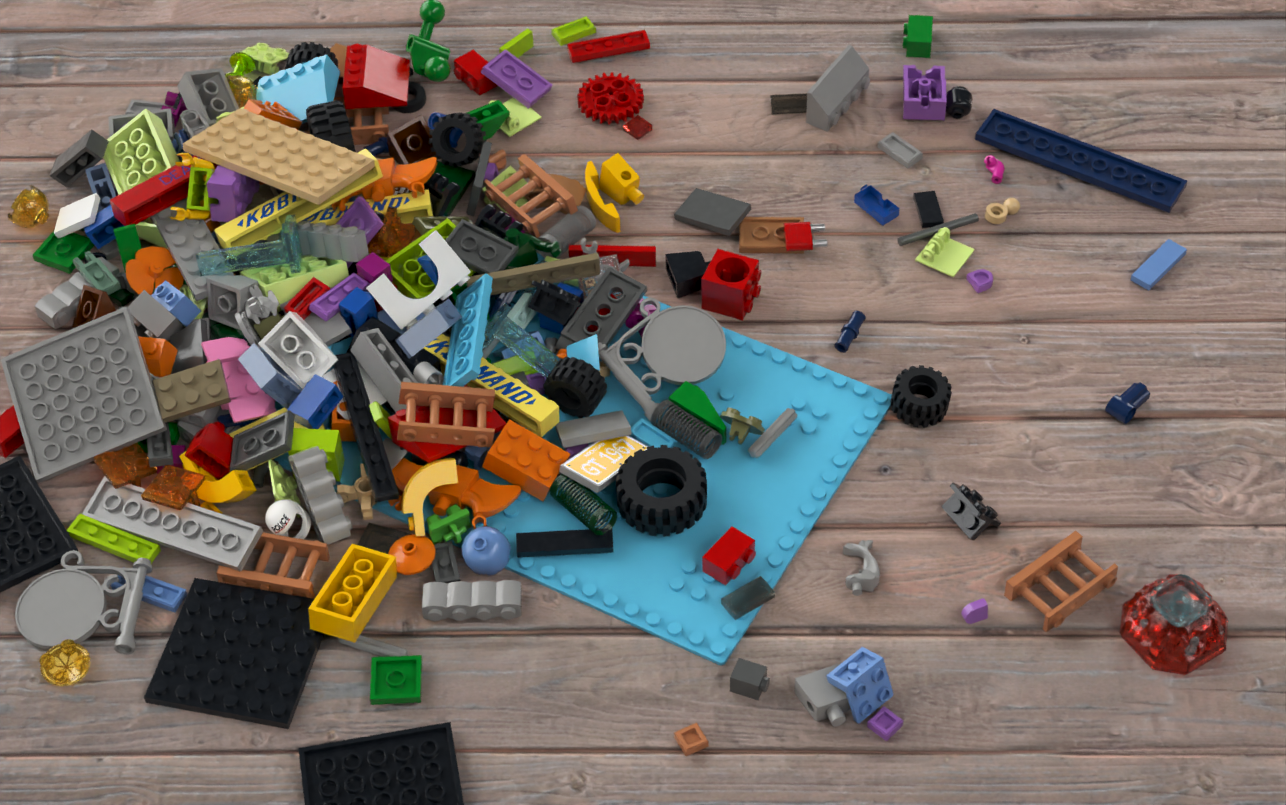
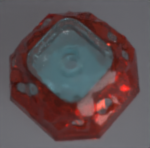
(1174, 625)

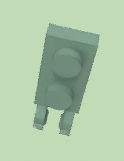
(97, 274)

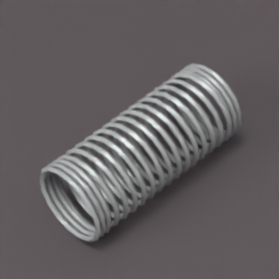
(562, 222)

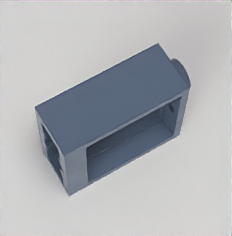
(269, 375)

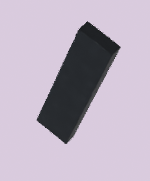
(563, 543)

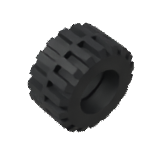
(306, 52)
(441, 141)
(575, 387)
(918, 410)

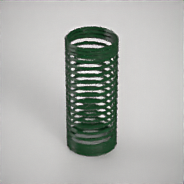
(595, 517)

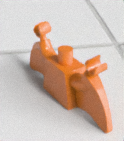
(407, 176)
(470, 491)

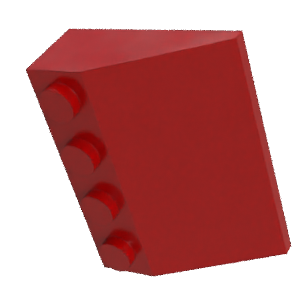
(374, 78)
(434, 451)

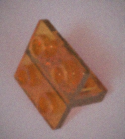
(392, 236)
(125, 466)
(174, 488)

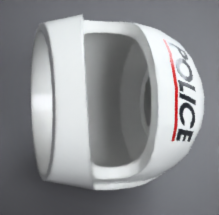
(281, 516)

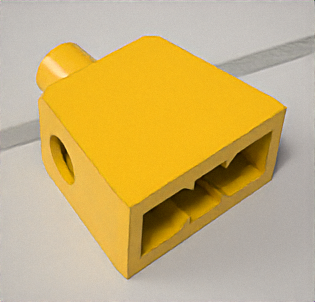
(620, 181)

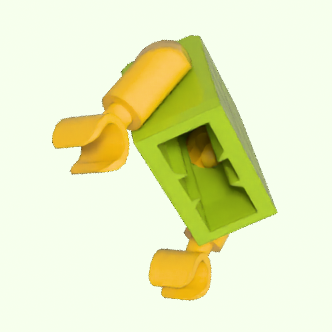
(197, 201)

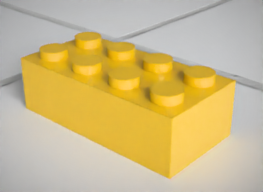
(352, 593)

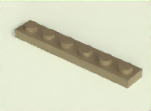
(551, 271)

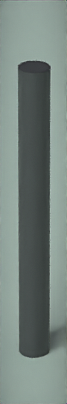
(933, 230)

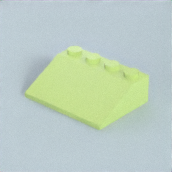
(139, 151)
(287, 285)

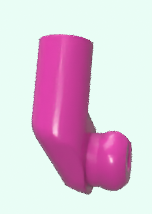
(995, 167)

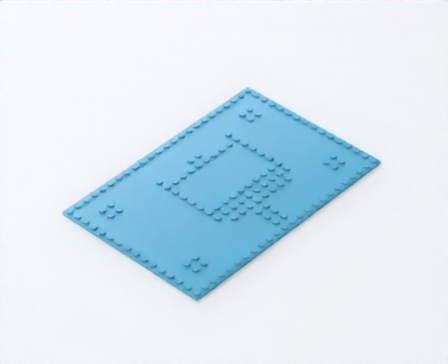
(771, 498)

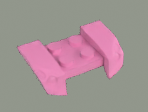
(246, 397)

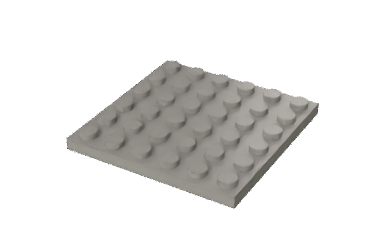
(83, 394)

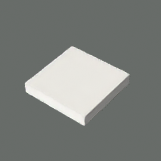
(77, 215)

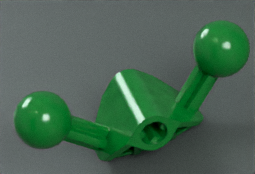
(429, 57)

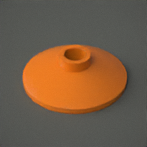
(416, 560)

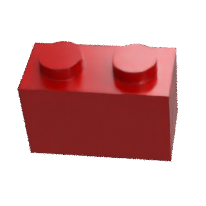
(469, 68)
(729, 556)

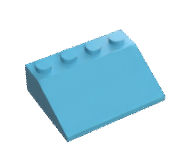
(301, 86)

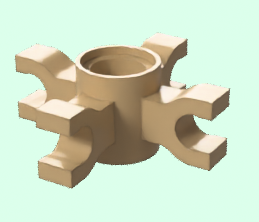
(359, 491)

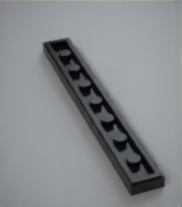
(365, 429)

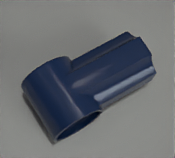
(1125, 405)

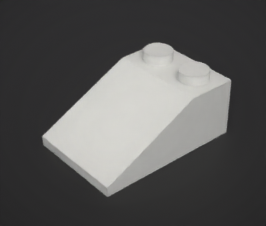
(298, 349)

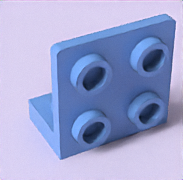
(864, 681)

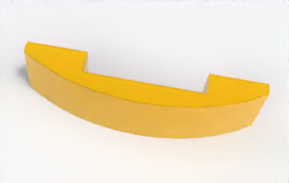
(606, 213)

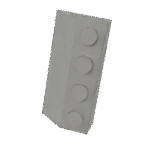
(837, 89)

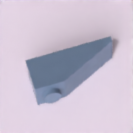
(102, 184)
(428, 328)

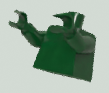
(527, 244)

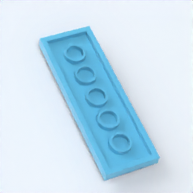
(468, 333)

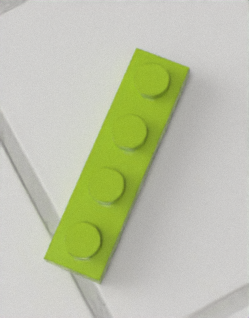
(112, 539)

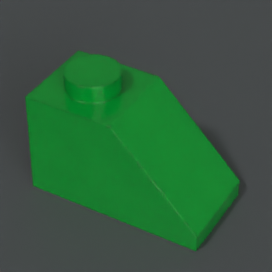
(491, 117)

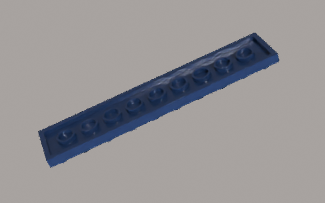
(1081, 160)

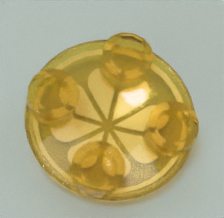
(65, 663)

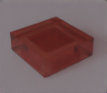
(637, 127)

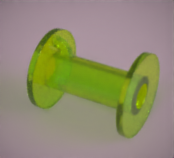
(241, 64)

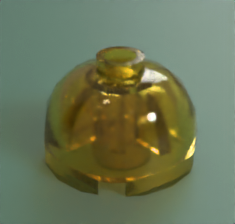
(242, 89)
(30, 208)

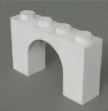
(450, 272)

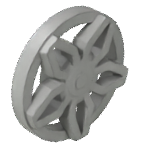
(246, 328)

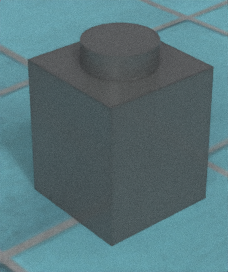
(749, 679)

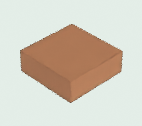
(691, 739)

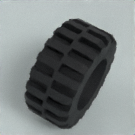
(330, 124)
(657, 467)

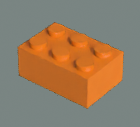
(525, 460)

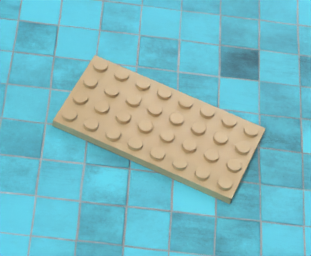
(279, 155)

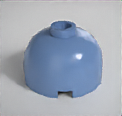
(486, 550)

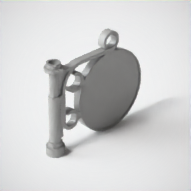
(676, 346)
(74, 604)

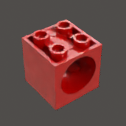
(730, 284)

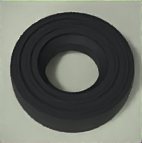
(416, 103)

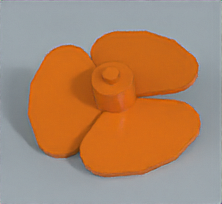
(149, 267)

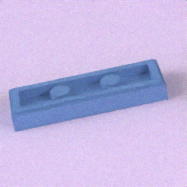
(1158, 264)
(158, 593)

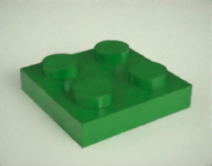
(61, 251)
(396, 680)

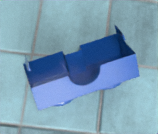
(871, 202)

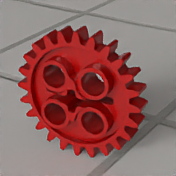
(610, 98)

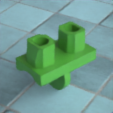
(450, 527)

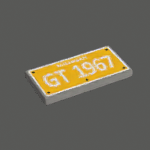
(600, 461)

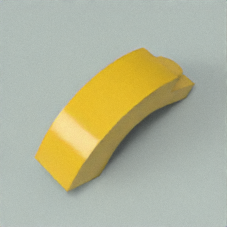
(421, 483)
(229, 489)

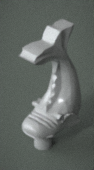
(870, 576)

